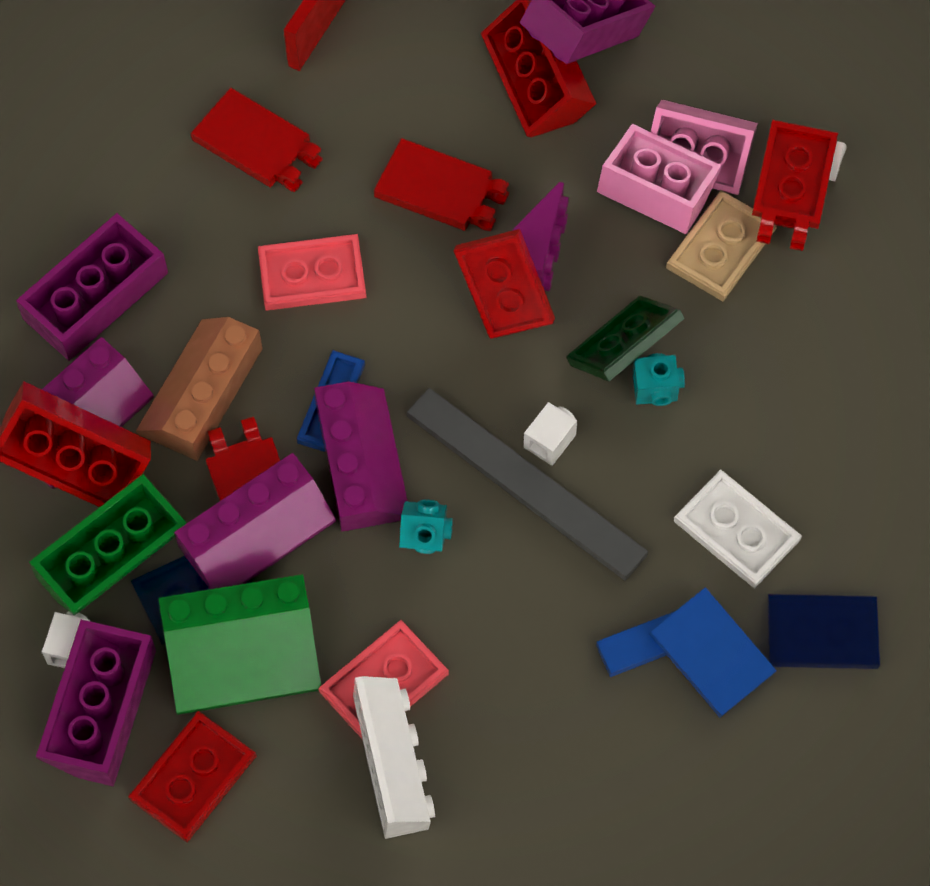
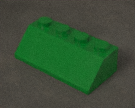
(107, 545)

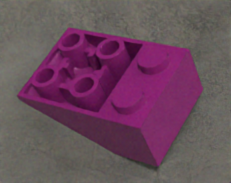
(543, 230)

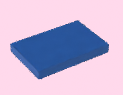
(712, 652)

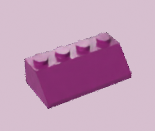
(102, 385)
(360, 454)
(255, 525)
(97, 702)

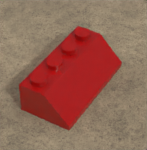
(540, 86)
(70, 446)

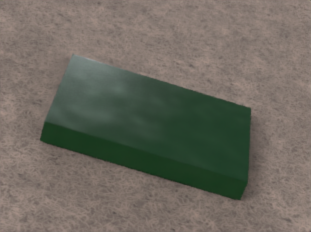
(624, 338)

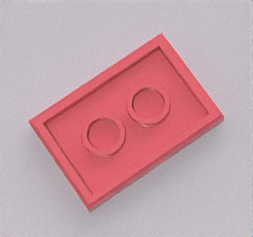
(311, 272)
(392, 655)

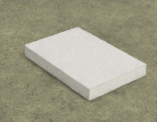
(737, 528)

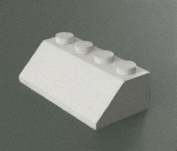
(391, 756)

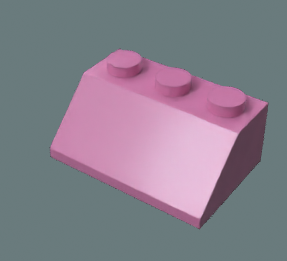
(711, 135)
(658, 178)

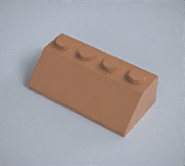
(201, 385)

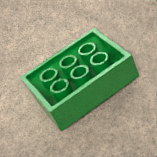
(239, 644)

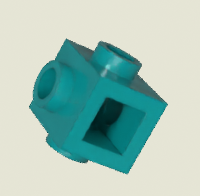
(657, 379)
(424, 526)

